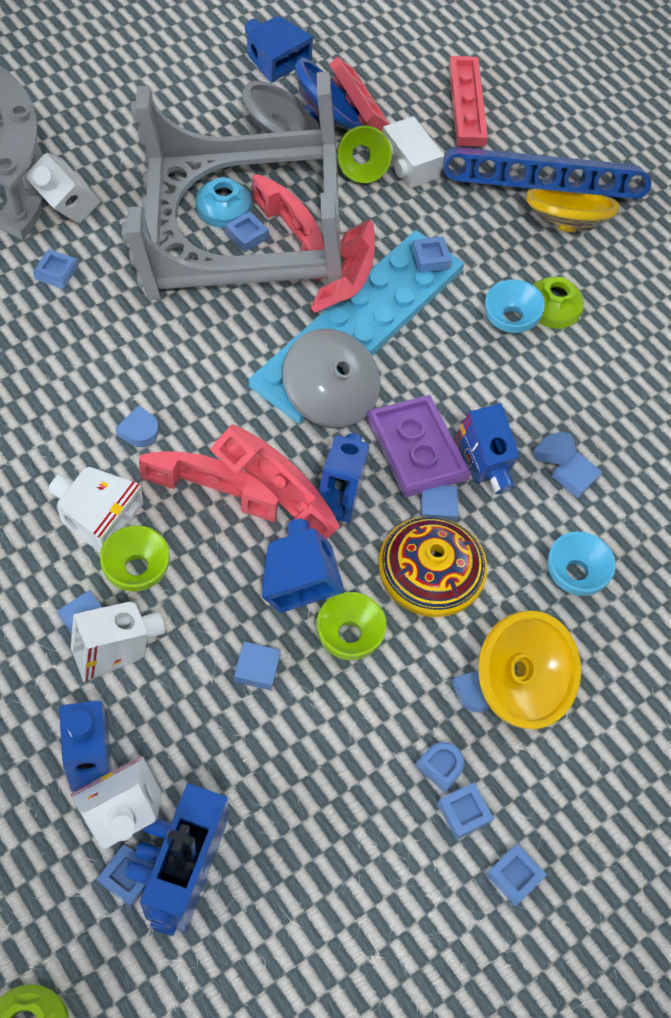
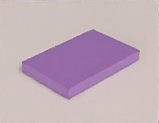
(417, 445)

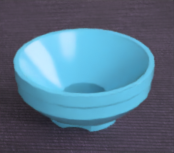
(218, 209)
(516, 297)
(590, 554)

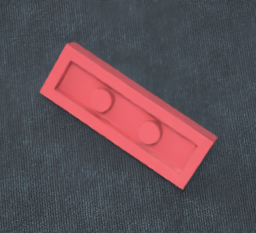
(358, 95)

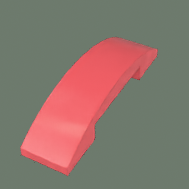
(275, 200)
(358, 256)
(169, 466)
(291, 487)

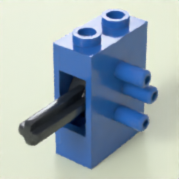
(182, 861)

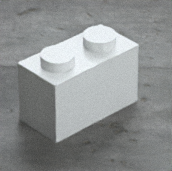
(413, 152)

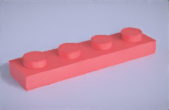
(467, 101)

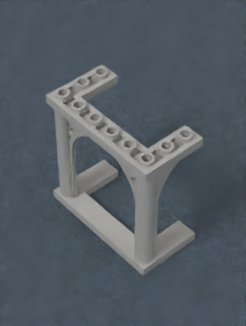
(178, 149)

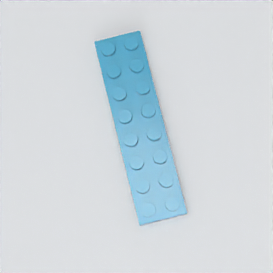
(373, 315)

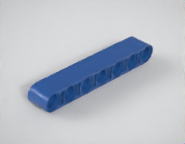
(557, 181)

